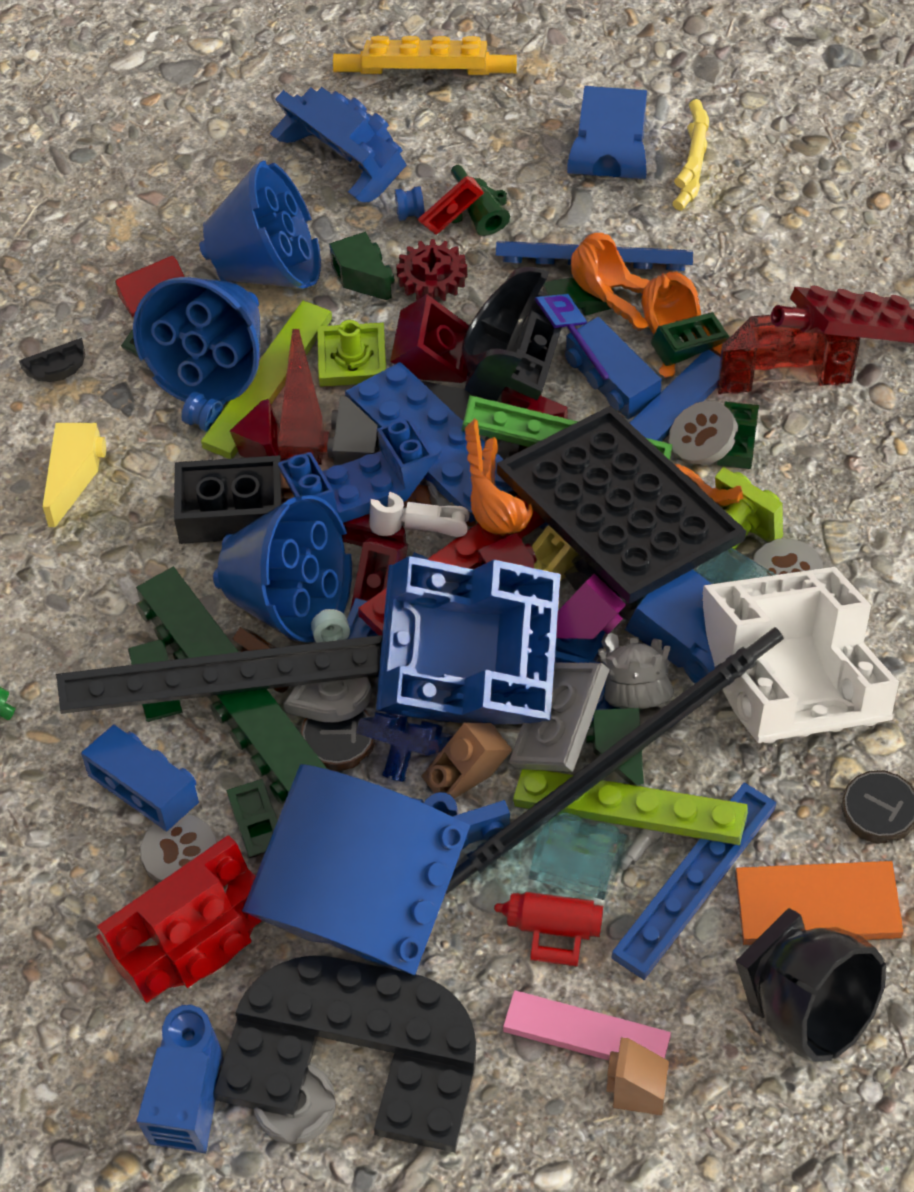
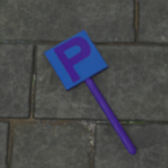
(564, 313)

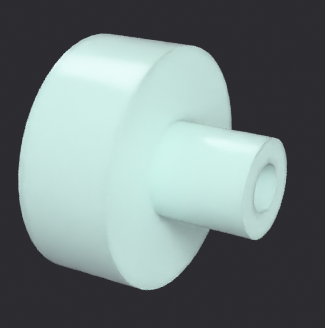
(330, 626)

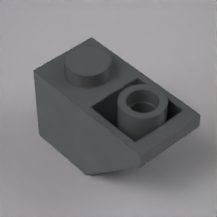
(354, 433)

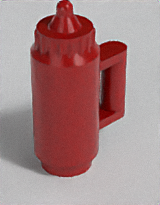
(556, 917)

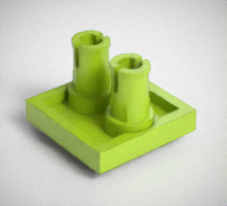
(759, 510)

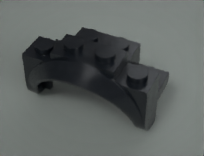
(501, 349)

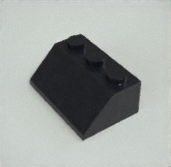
(224, 496)

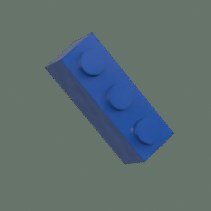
(630, 379)
(140, 777)

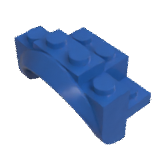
(348, 131)

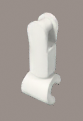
(417, 516)

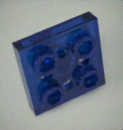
(404, 739)

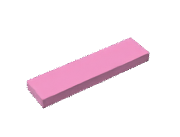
(577, 1027)

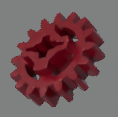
(447, 267)

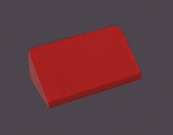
(451, 205)
(135, 285)

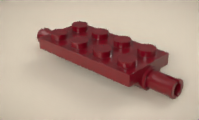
(847, 314)

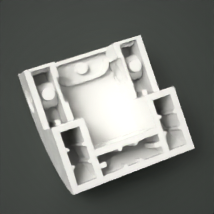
(820, 670)

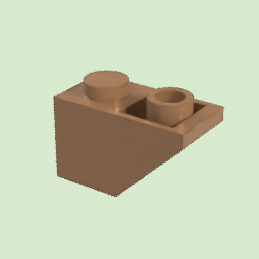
(467, 759)
(637, 1078)

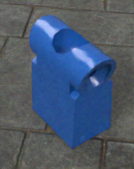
(610, 134)
(677, 618)
(182, 1082)

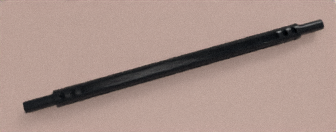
(613, 758)

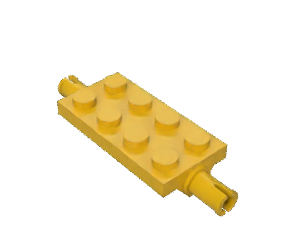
(425, 54)

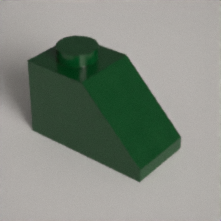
(610, 727)

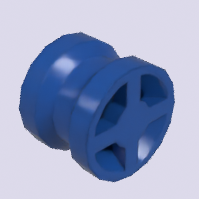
(409, 203)
(201, 411)

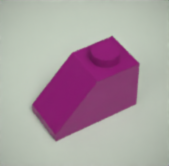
(589, 611)

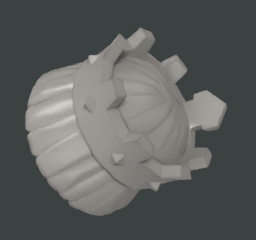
(636, 673)

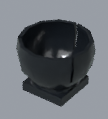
(813, 985)

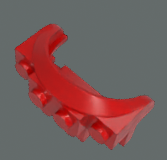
(188, 919)

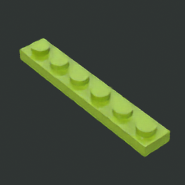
(641, 807)

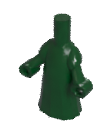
(487, 210)

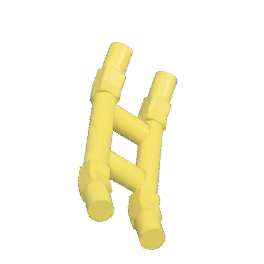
(689, 176)

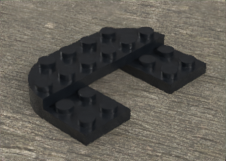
(360, 1007)

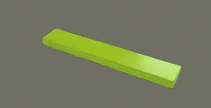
(269, 377)

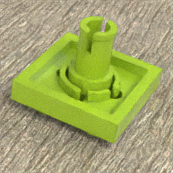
(351, 347)

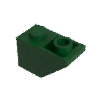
(361, 266)

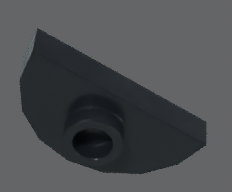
(55, 363)

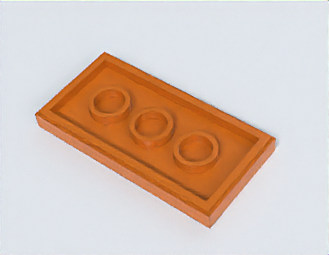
(840, 895)

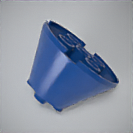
(263, 233)
(199, 337)
(288, 566)

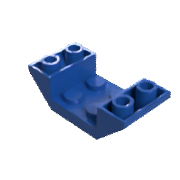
(352, 485)

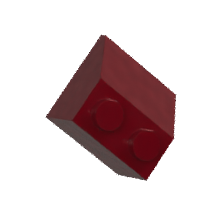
(430, 342)

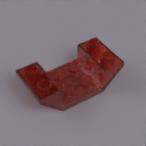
(765, 347)

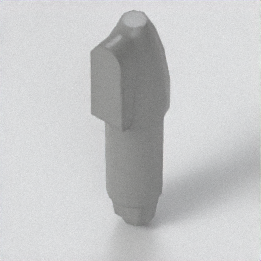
(639, 846)

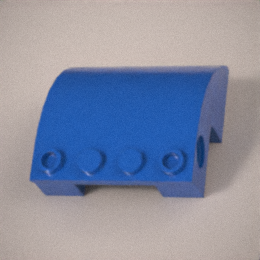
(468, 642)
(357, 868)

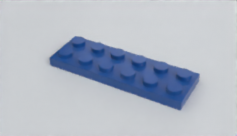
(401, 395)

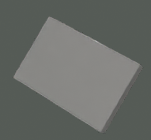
(558, 742)

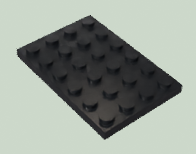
(620, 503)

